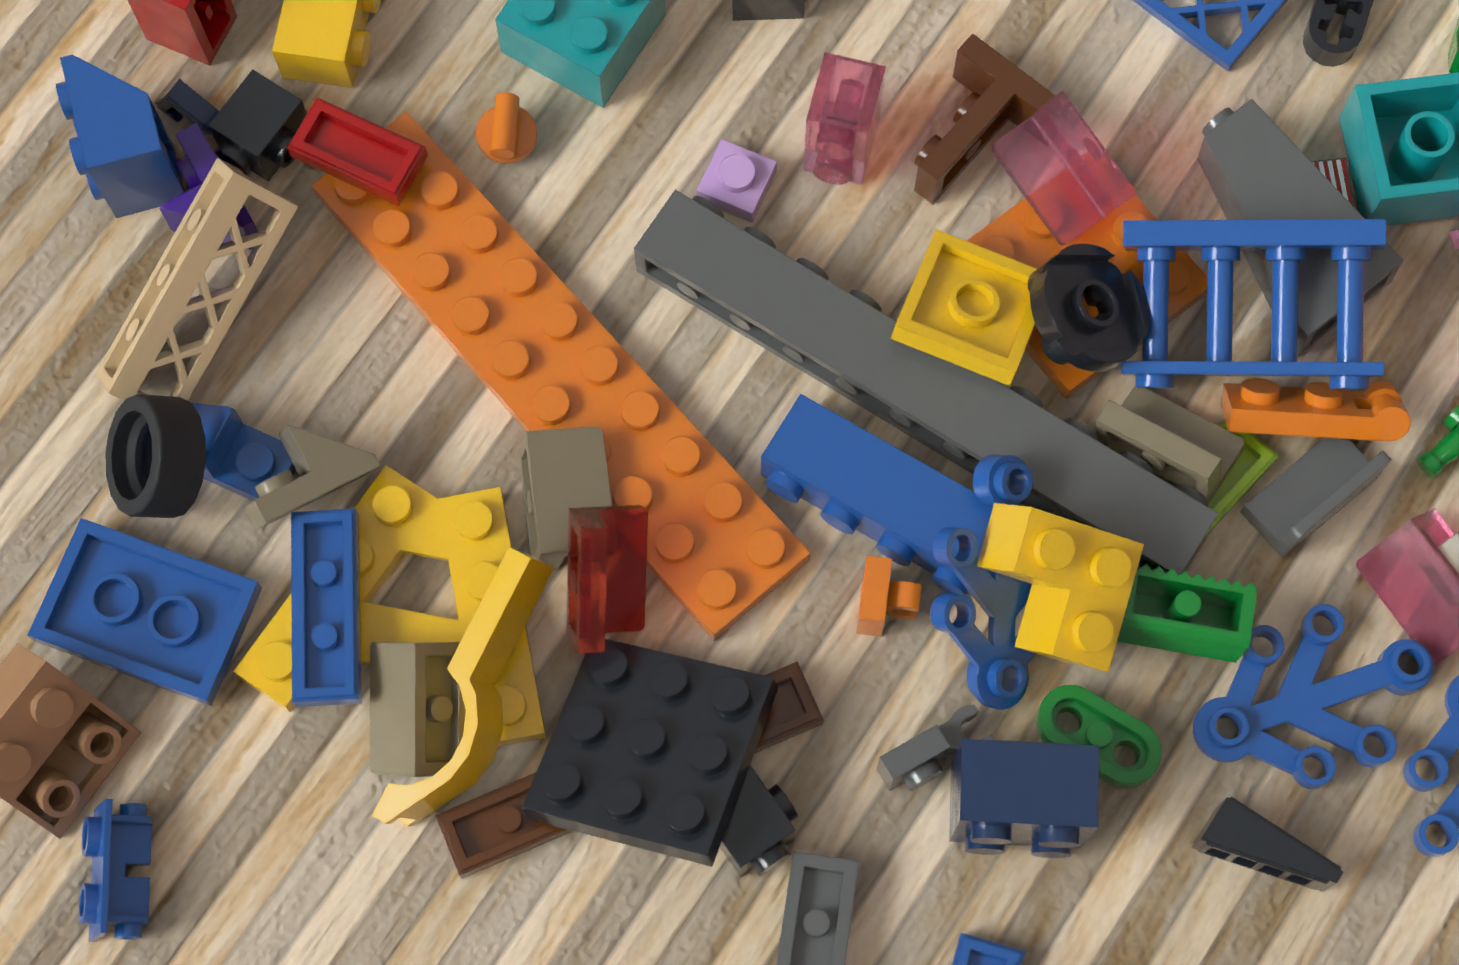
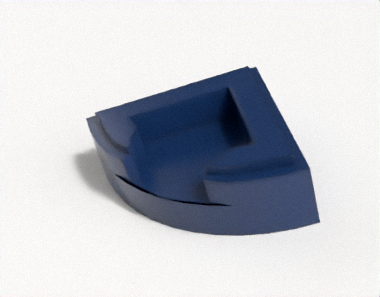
(182, 101)

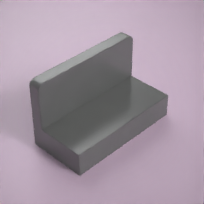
(1311, 492)

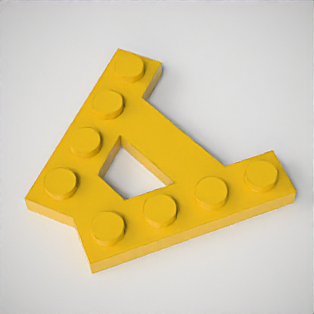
(404, 519)

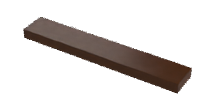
(497, 829)

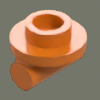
(506, 130)

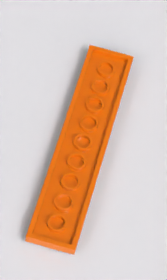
(564, 370)

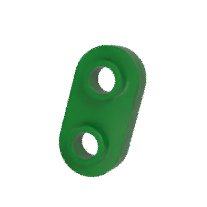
(1101, 726)

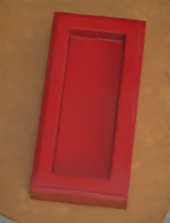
(357, 151)

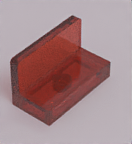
(605, 573)

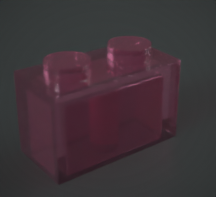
(843, 119)

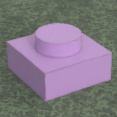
(737, 180)

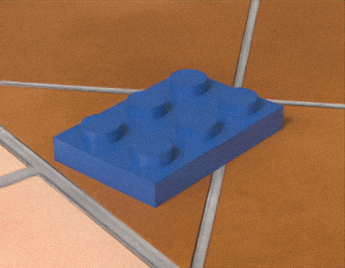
(145, 611)

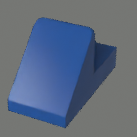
(239, 454)

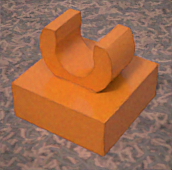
(883, 598)

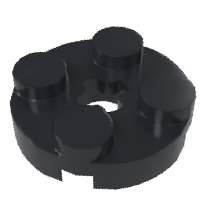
(1066, 326)

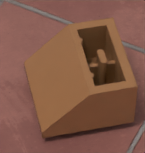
(54, 741)

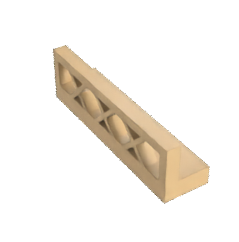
(178, 275)

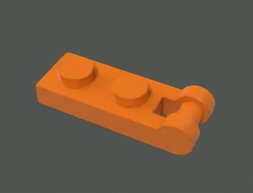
(1315, 411)

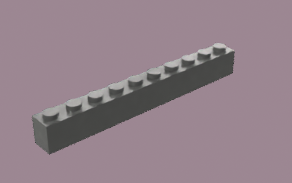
(948, 408)

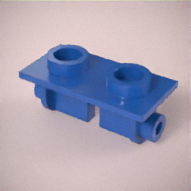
(112, 897)

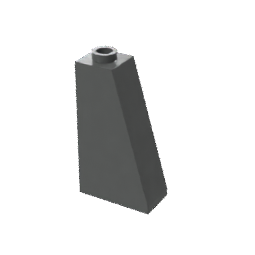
(1267, 177)

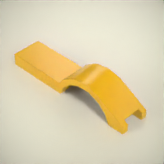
(476, 670)

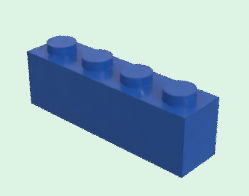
(870, 488)

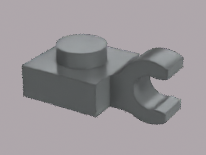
(919, 758)

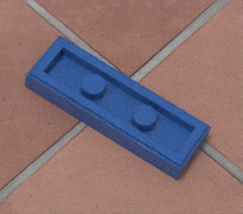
(325, 608)

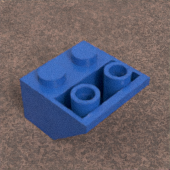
(118, 140)

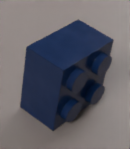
(1023, 796)

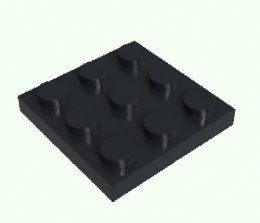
(651, 751)

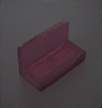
(1062, 169)
(1418, 583)

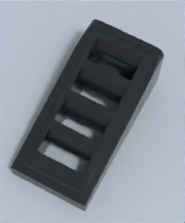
(1254, 842)

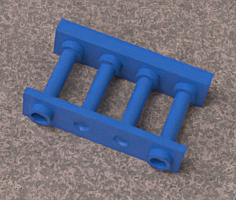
(1285, 247)

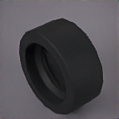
(155, 456)

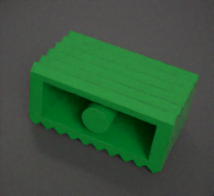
(1189, 614)

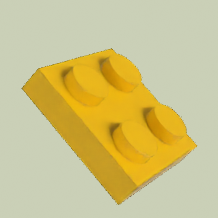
(968, 308)

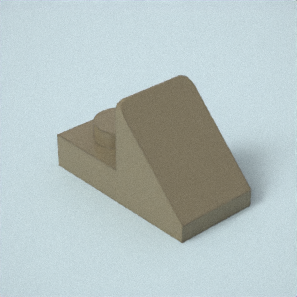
(322, 468)

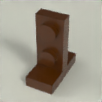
(997, 95)

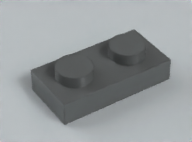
(817, 910)

